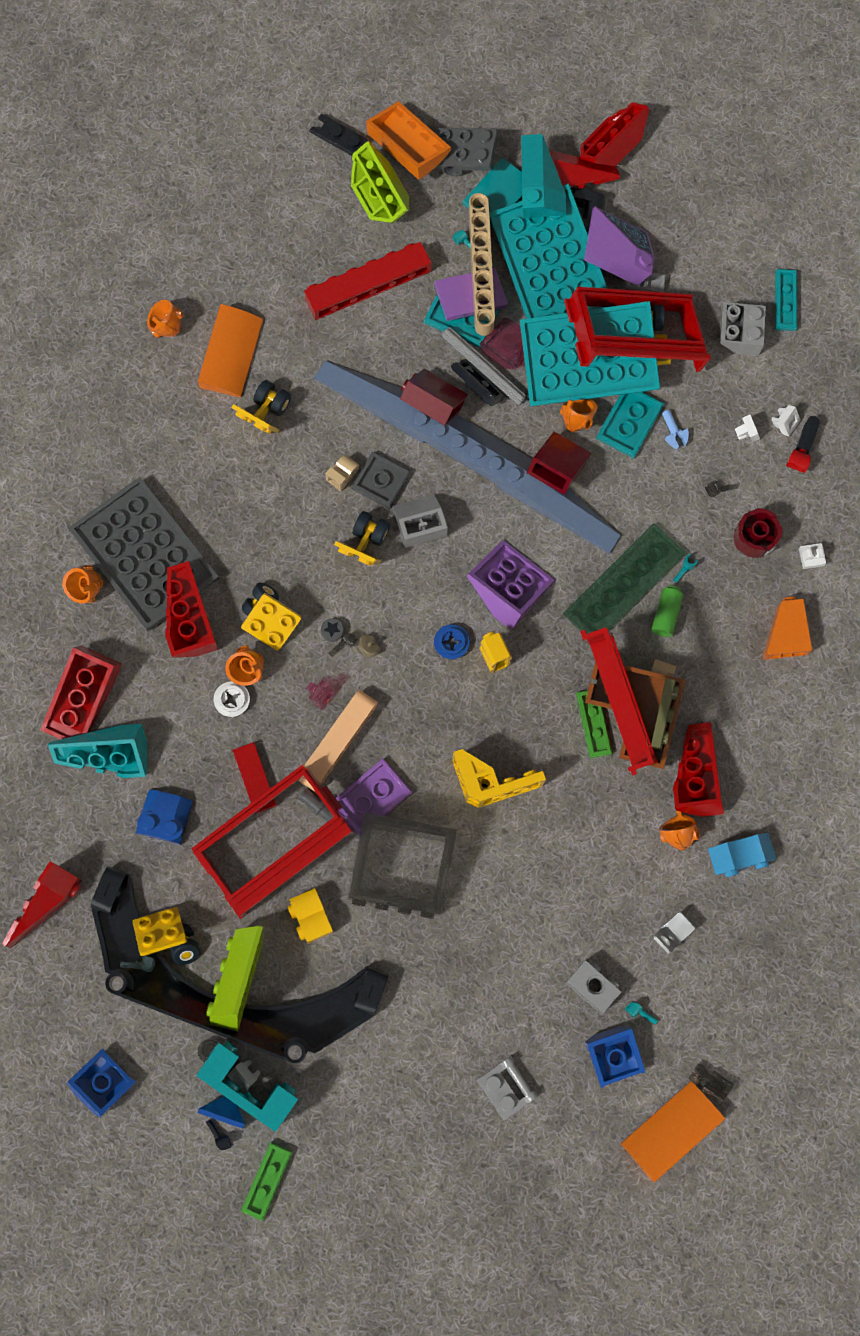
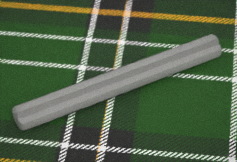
(483, 366)

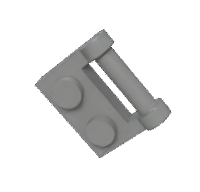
(500, 1092)

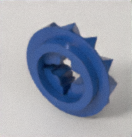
(443, 636)

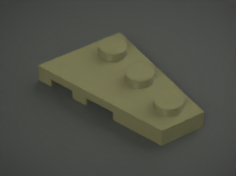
(665, 715)

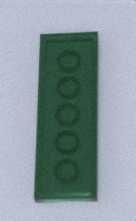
(625, 581)

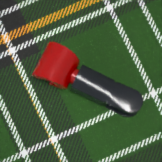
(800, 456)

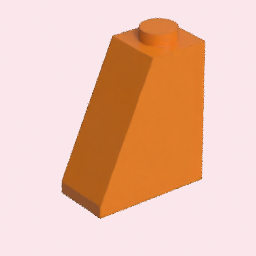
(789, 631)

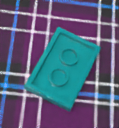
(500, 186)
(463, 326)
(630, 422)

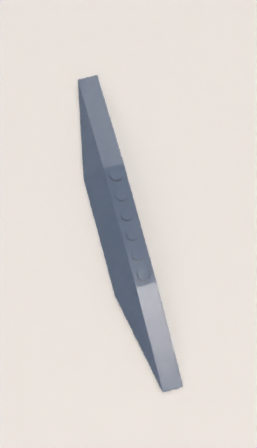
(473, 449)

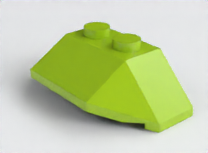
(378, 185)

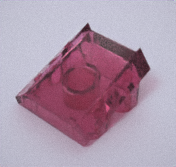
(505, 344)

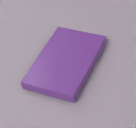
(457, 295)
(373, 793)

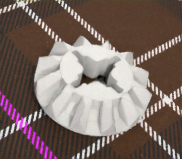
(221, 698)

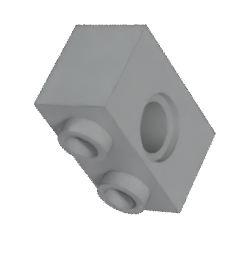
(580, 984)

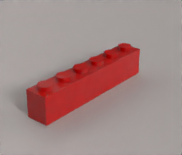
(367, 280)

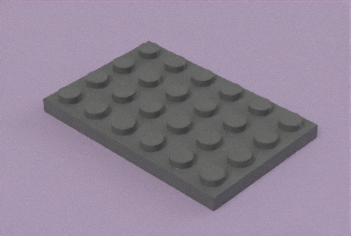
(134, 545)

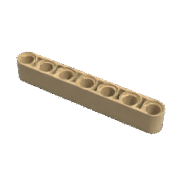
(480, 273)

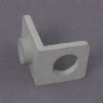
(674, 932)

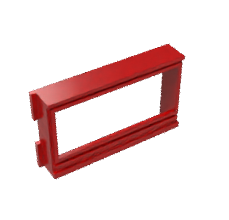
(591, 345)
(621, 698)
(288, 864)

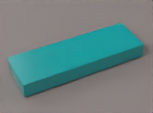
(785, 299)

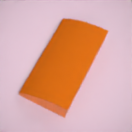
(407, 139)
(230, 351)
(672, 1131)

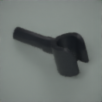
(221, 1142)

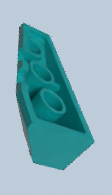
(541, 185)
(112, 749)

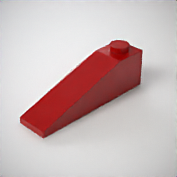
(578, 172)
(187, 622)
(697, 781)
(52, 891)

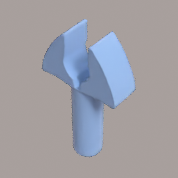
(674, 431)

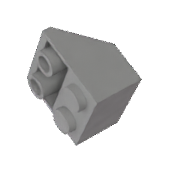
(743, 328)
(420, 520)

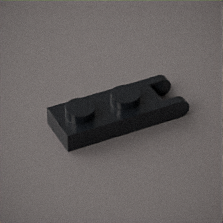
(338, 135)
(478, 382)

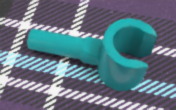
(460, 237)
(686, 566)
(634, 1009)

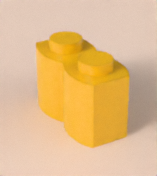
(495, 651)
(310, 915)

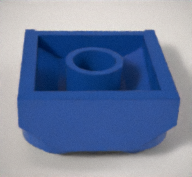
(164, 816)
(614, 1055)
(100, 1083)

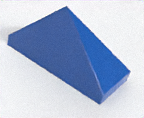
(224, 1111)

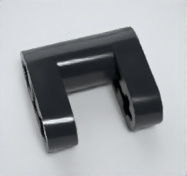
(588, 200)

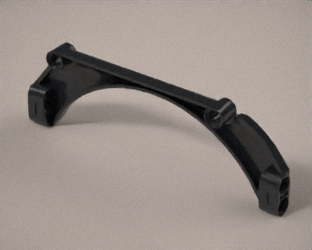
(269, 1029)

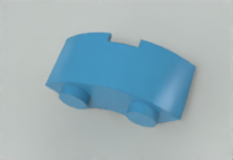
(742, 854)

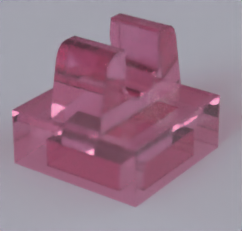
(320, 694)

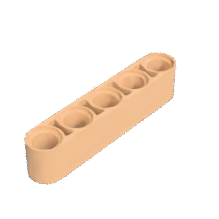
(339, 737)

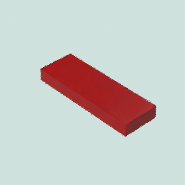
(253, 774)

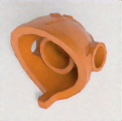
(164, 319)
(578, 414)
(82, 584)
(245, 666)
(679, 831)

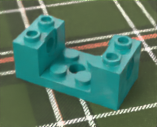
(274, 1107)

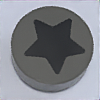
(332, 630)

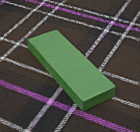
(594, 727)
(266, 1181)

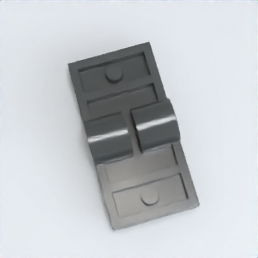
(469, 149)

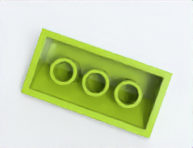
(236, 978)

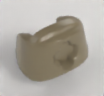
(368, 646)

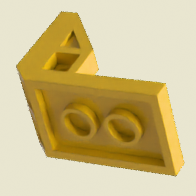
(474, 773)

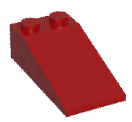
(80, 693)

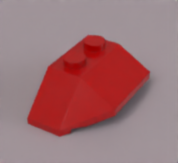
(616, 136)

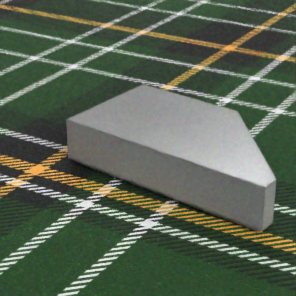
(653, 283)

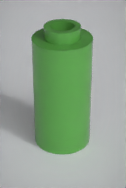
(667, 611)

